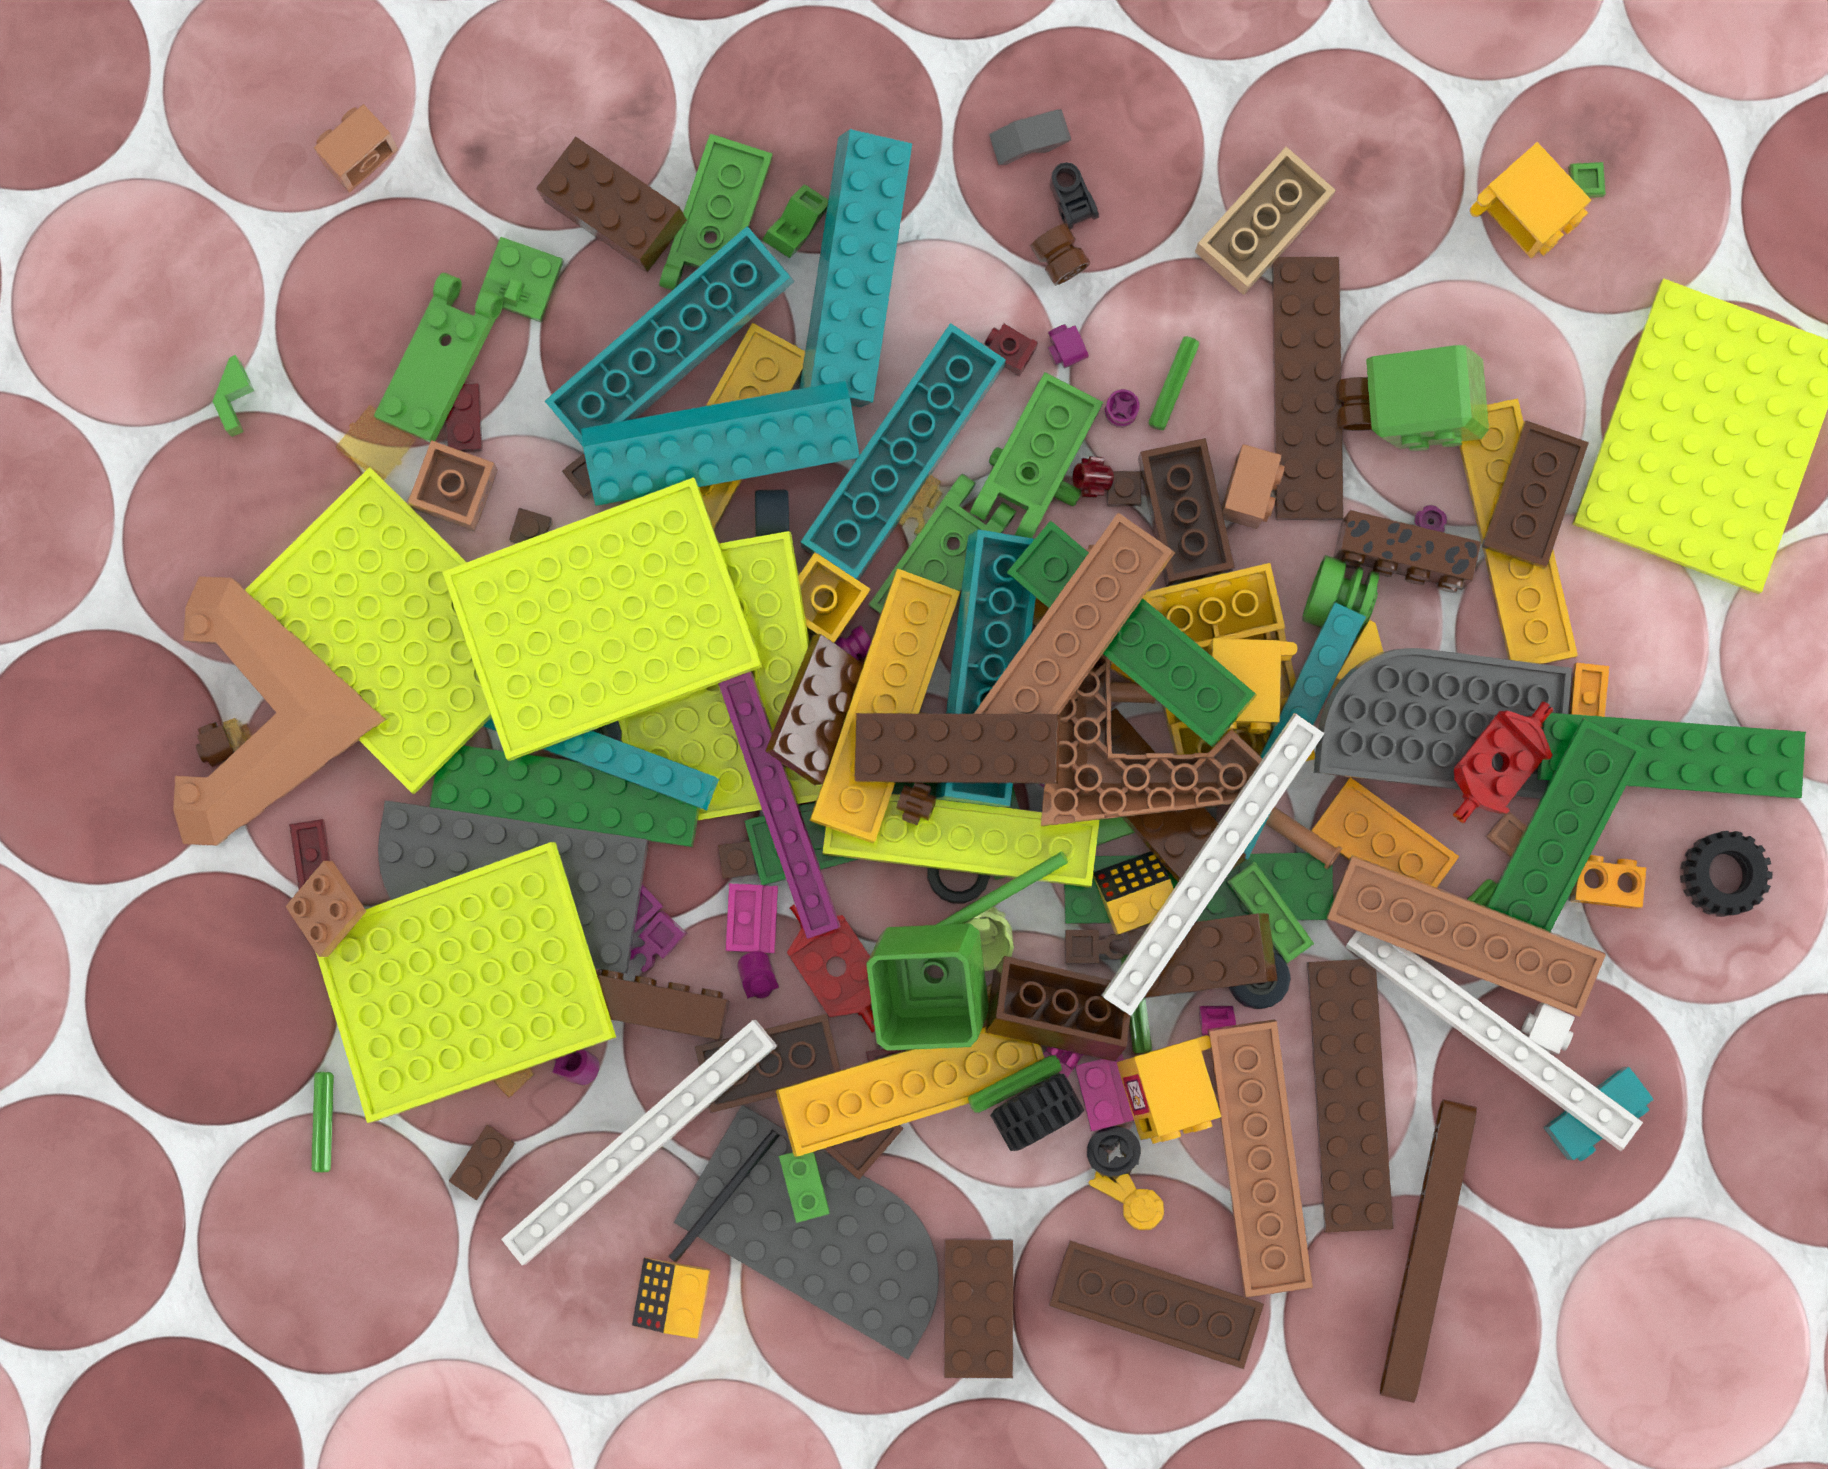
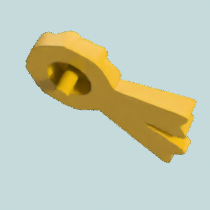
(1141, 1207)

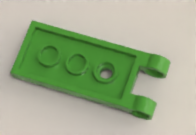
(719, 202)
(434, 373)
(1045, 443)
(929, 552)

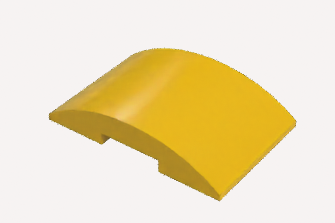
(1224, 607)

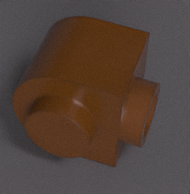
(213, 744)

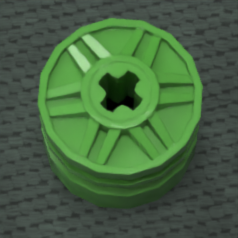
(1333, 587)

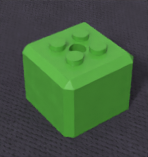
(1428, 397)
(923, 1010)

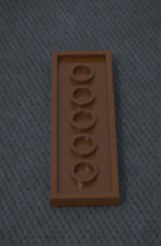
(957, 748)
(1170, 835)
(1156, 1304)

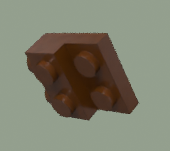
(862, 1152)

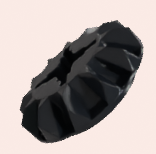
(1108, 1139)

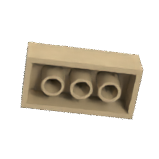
(1264, 220)

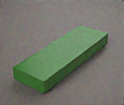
(1261, 897)

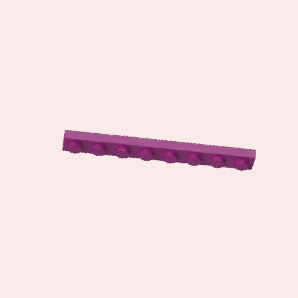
(779, 806)

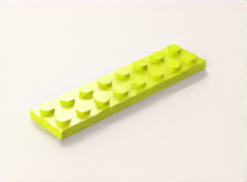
(976, 841)

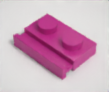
(751, 918)
(1103, 1093)

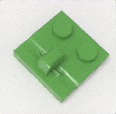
(522, 278)

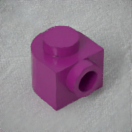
(1066, 346)
(757, 974)
(577, 1067)

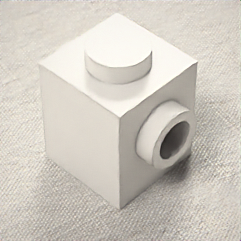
(1549, 1028)

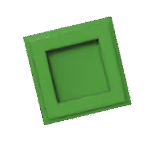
(1589, 178)

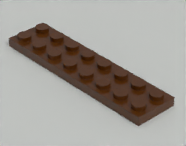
(1307, 387)
(1350, 1096)

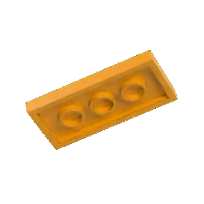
(1381, 835)

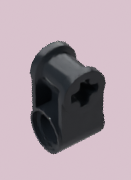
(1073, 202)

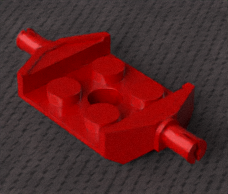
(1522, 750)
(840, 994)

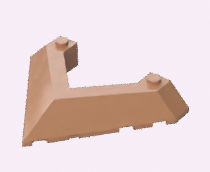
(312, 723)
(1109, 785)

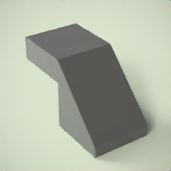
(1030, 135)

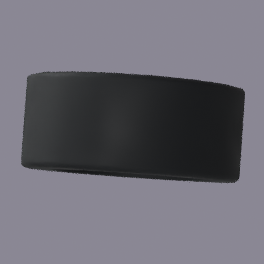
(956, 897)

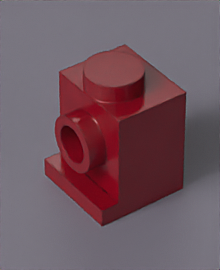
(1017, 358)

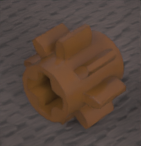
(916, 803)

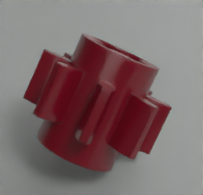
(1092, 476)

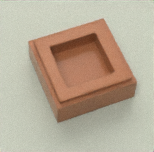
(1507, 833)

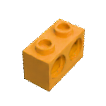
(1607, 891)

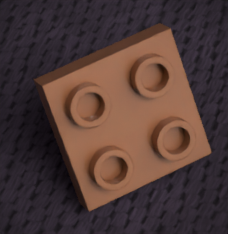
(325, 908)

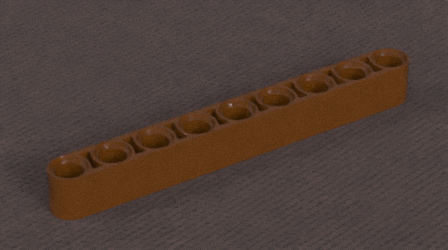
(1428, 1251)

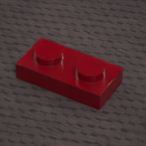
(464, 420)

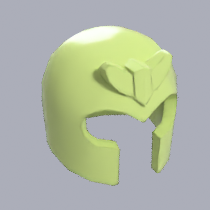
(995, 936)

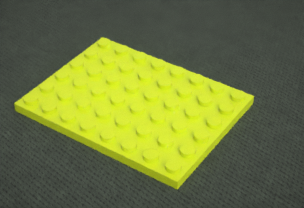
(1709, 437)
(377, 610)
(601, 619)
(698, 725)
(465, 984)

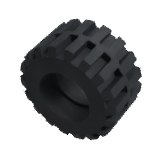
(1753, 867)
(1037, 1112)

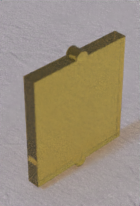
(375, 444)

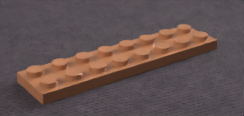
(1080, 622)
(1466, 935)
(1260, 1158)

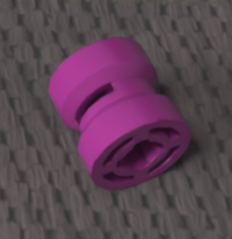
(1124, 403)
(856, 643)

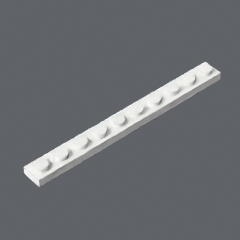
(1212, 864)
(1498, 1038)
(639, 1142)

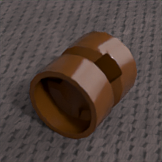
(1062, 257)
(1355, 411)

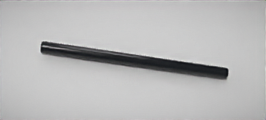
(724, 1196)

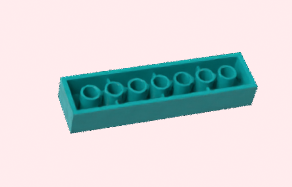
(856, 264)
(672, 336)
(721, 442)
(904, 452)
(990, 631)

